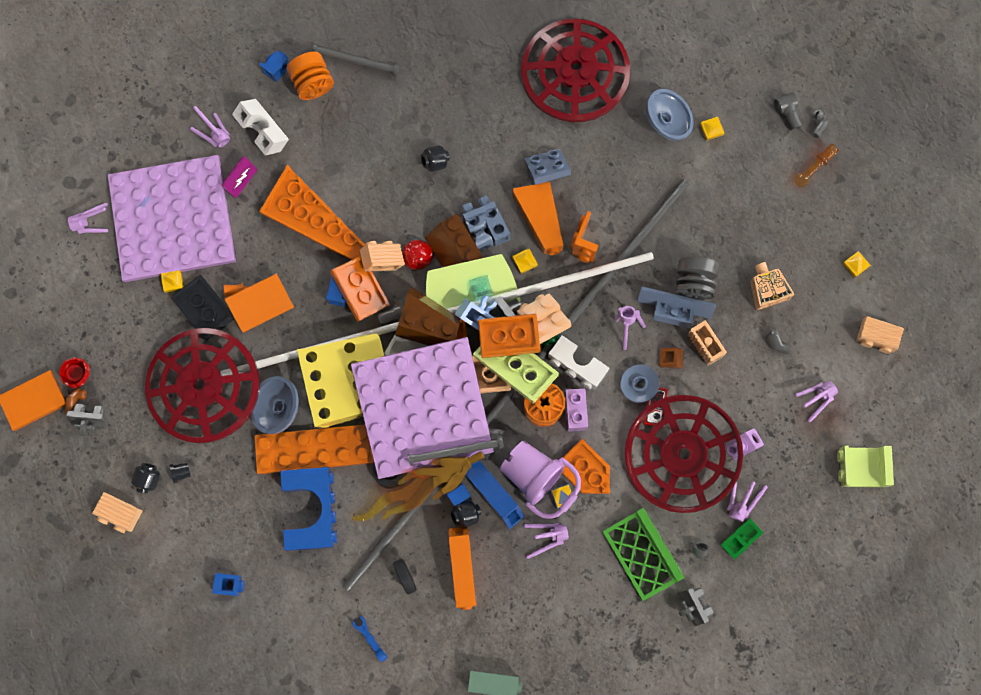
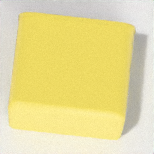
(336, 378)

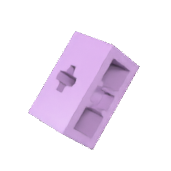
(576, 410)

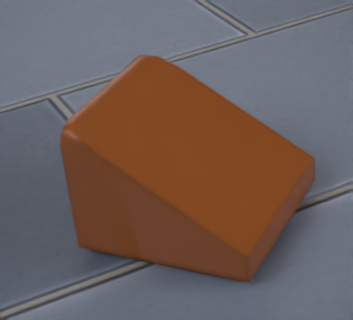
(671, 358)

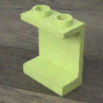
(865, 467)

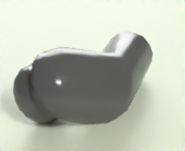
(820, 122)
(775, 342)

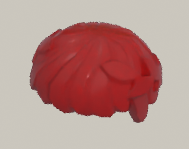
(417, 254)
(74, 372)

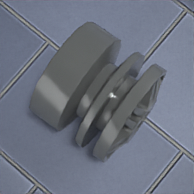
(697, 278)

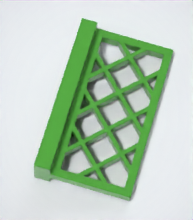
(659, 547)

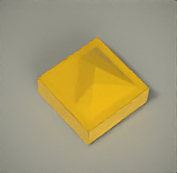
(712, 128)
(525, 261)
(856, 264)
(172, 281)

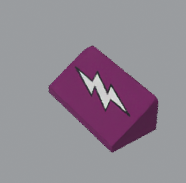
(239, 177)

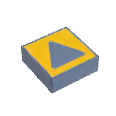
(560, 495)

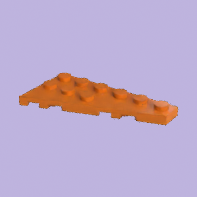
(304, 212)

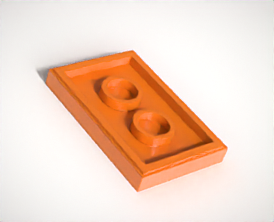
(359, 289)
(259, 302)
(509, 336)
(32, 400)

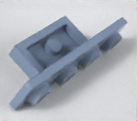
(675, 308)

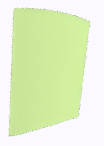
(451, 284)

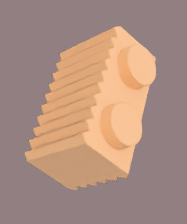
(381, 256)
(880, 335)
(706, 343)
(117, 512)

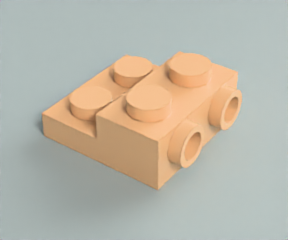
(549, 316)

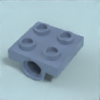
(547, 166)

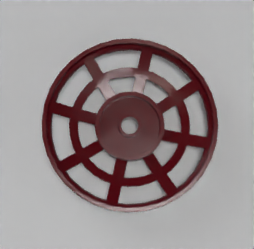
(575, 78)
(212, 387)
(670, 453)

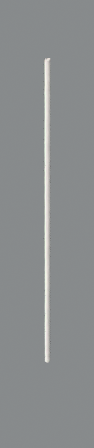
(507, 295)

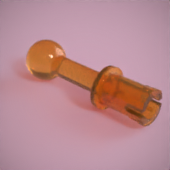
(802, 179)

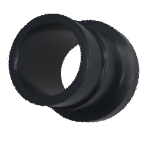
(179, 472)

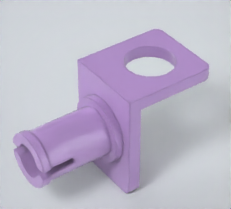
(748, 443)

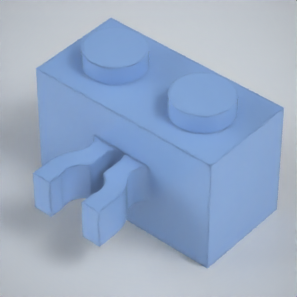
(471, 313)

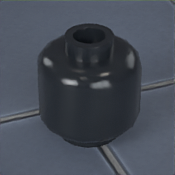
(435, 158)
(145, 478)
(465, 514)

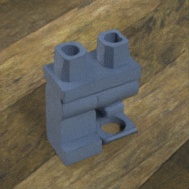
(485, 217)

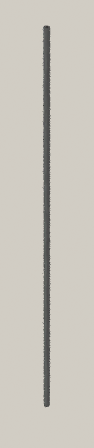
(508, 394)

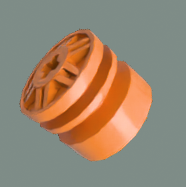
(310, 75)
(549, 414)

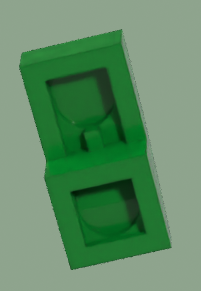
(742, 538)

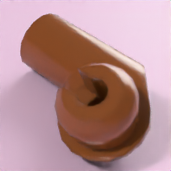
(73, 398)

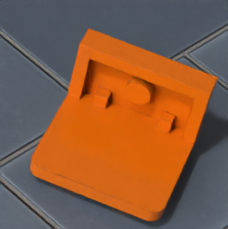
(582, 248)

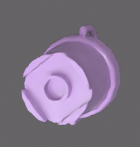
(536, 475)

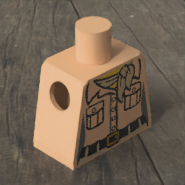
(769, 287)

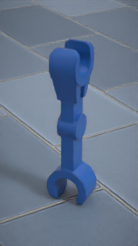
(380, 654)

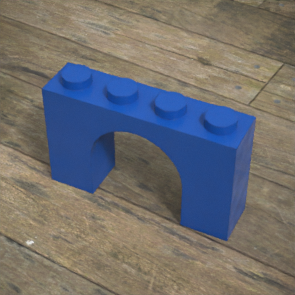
(321, 533)

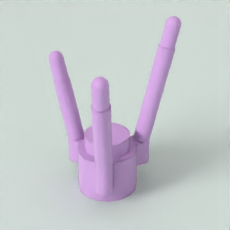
(219, 136)
(79, 221)
(628, 316)
(825, 392)
(739, 510)
(558, 533)

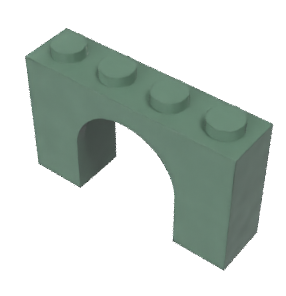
(494, 683)

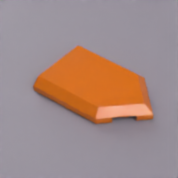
(591, 468)

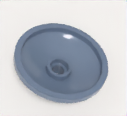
(669, 114)
(275, 405)

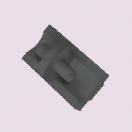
(87, 421)
(692, 607)

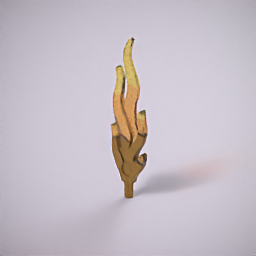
(426, 480)

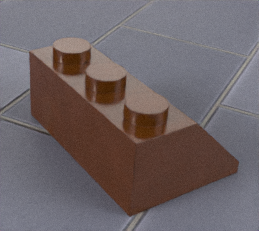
(452, 242)

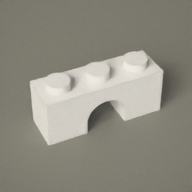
(270, 137)
(590, 374)

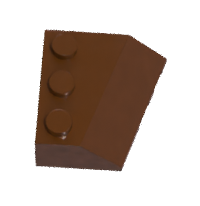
(426, 320)

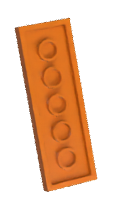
(313, 449)

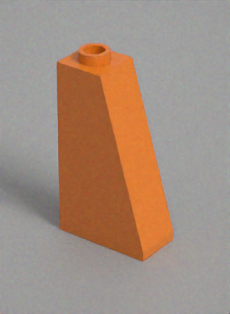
(540, 213)
(462, 568)

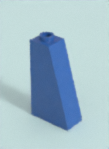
(494, 494)

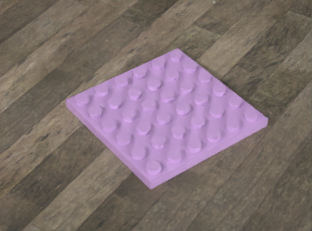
(181, 224)
(420, 404)

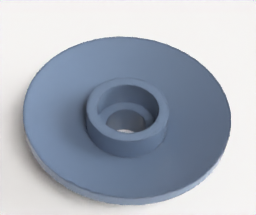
(638, 374)

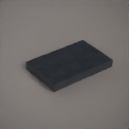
(202, 306)

